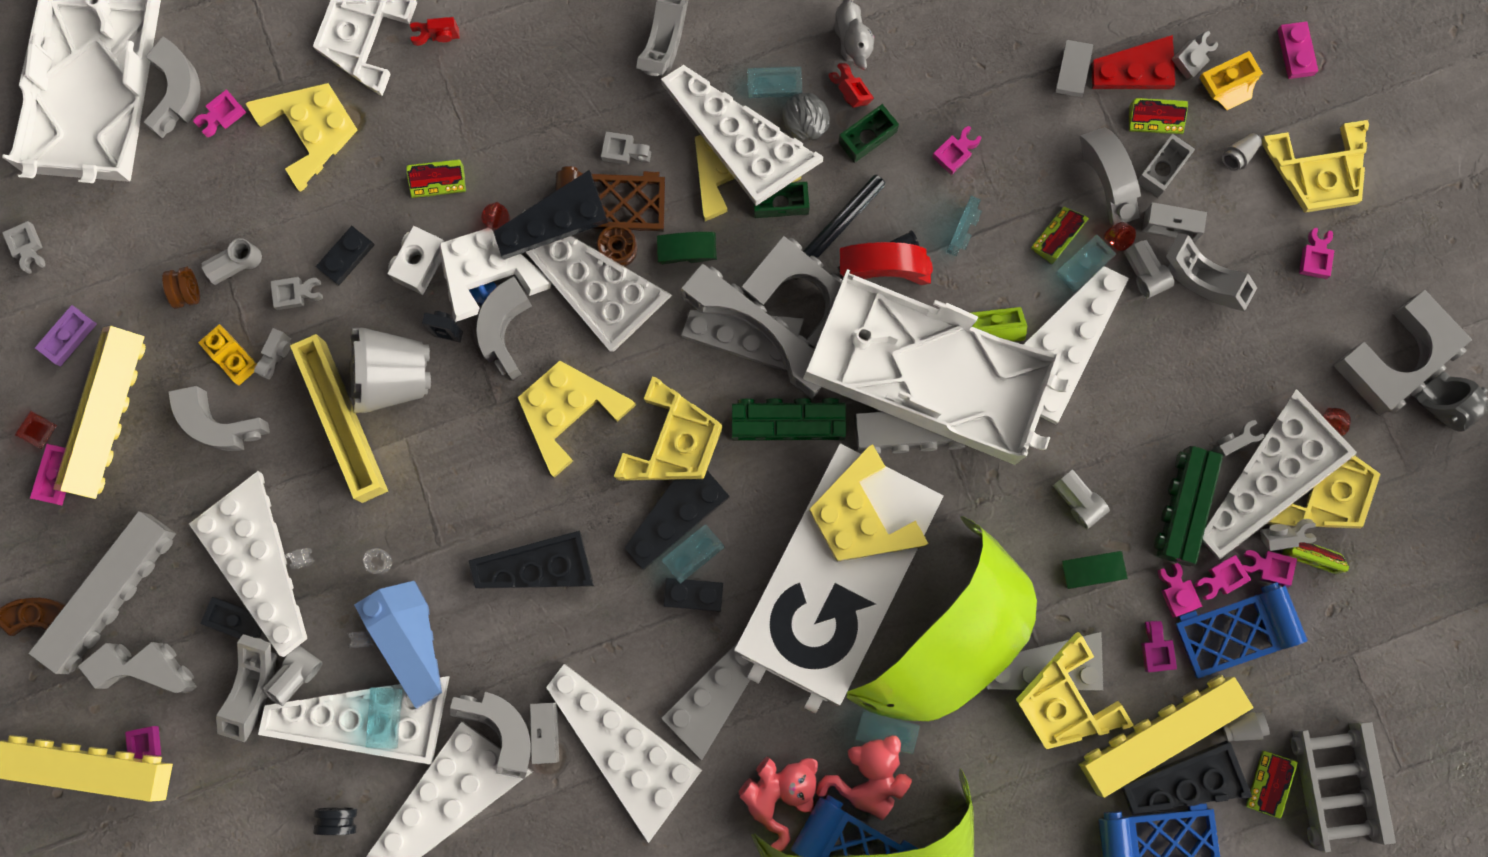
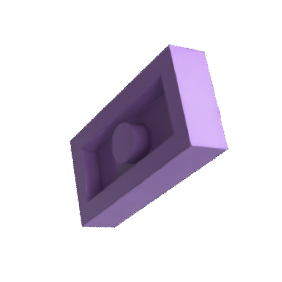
(65, 335)

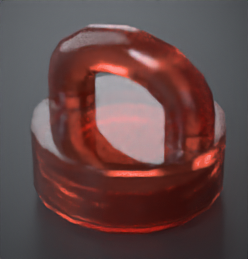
(495, 216)
(1120, 236)
(1338, 419)

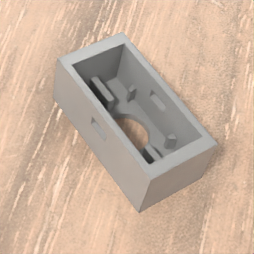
(1175, 154)
(1182, 220)
(544, 733)

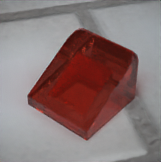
(35, 429)

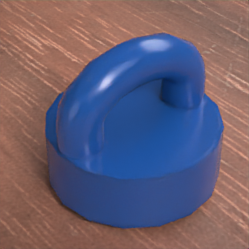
(482, 292)

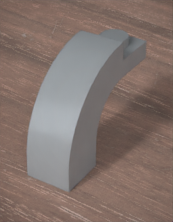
(664, 38)
(182, 89)
(1116, 172)
(1208, 279)
(495, 315)
(193, 415)
(247, 698)
(506, 723)

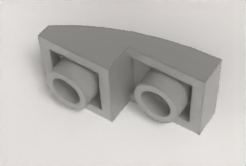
(1074, 68)

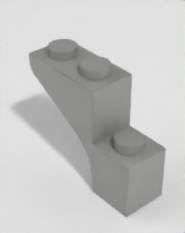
(152, 664)

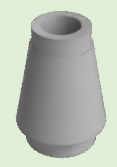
(1241, 152)
(1247, 727)

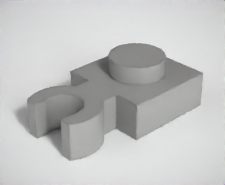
(1193, 55)
(23, 244)
(291, 292)
(274, 349)

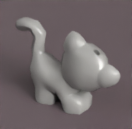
(855, 37)

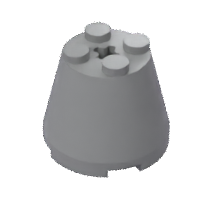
(386, 369)

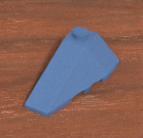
(402, 632)

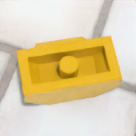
(1233, 80)

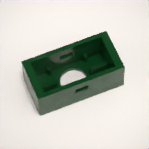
(878, 121)
(798, 202)

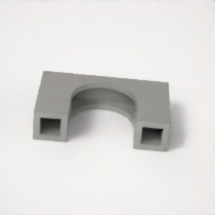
(786, 263)
(1438, 342)

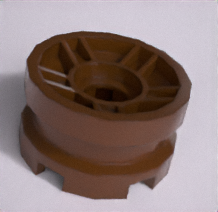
(613, 236)
(181, 287)

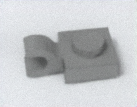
(620, 147)
(1230, 444)
(1283, 536)

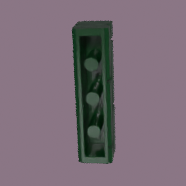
(788, 420)
(1189, 505)

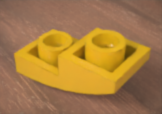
(228, 354)

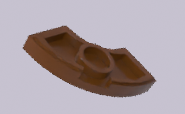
(28, 613)

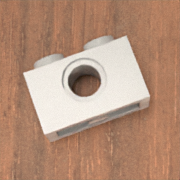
(416, 275)

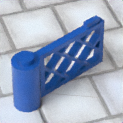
(1275, 613)
(826, 826)
(1121, 840)

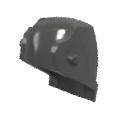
(1454, 401)

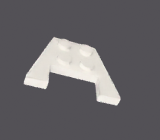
(350, 33)
(477, 261)

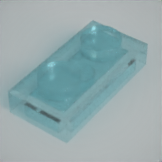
(774, 82)
(961, 237)
(1085, 263)
(693, 553)
(383, 718)
(877, 726)

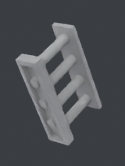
(1366, 767)

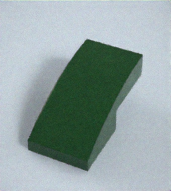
(686, 246)
(1095, 570)

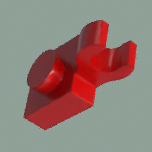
(438, 29)
(853, 88)

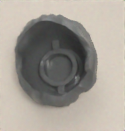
(805, 116)

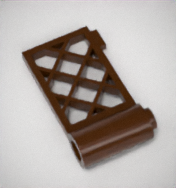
(569, 173)

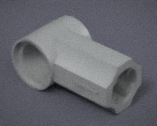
(229, 261)
(1151, 275)
(1085, 505)
(296, 669)

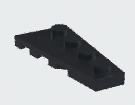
(557, 216)
(674, 515)
(541, 564)
(1195, 779)

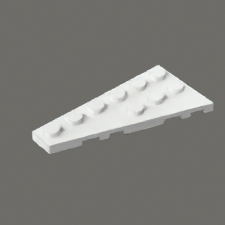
(744, 141)
(599, 289)
(1075, 332)
(1286, 465)
(251, 556)
(343, 718)
(635, 761)
(447, 796)

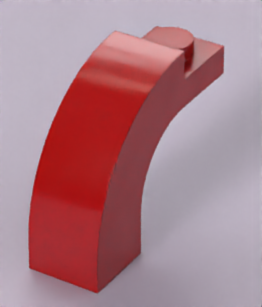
(887, 260)

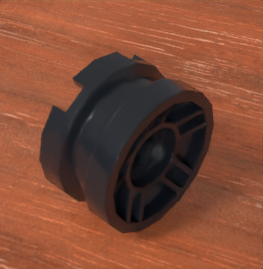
(335, 821)

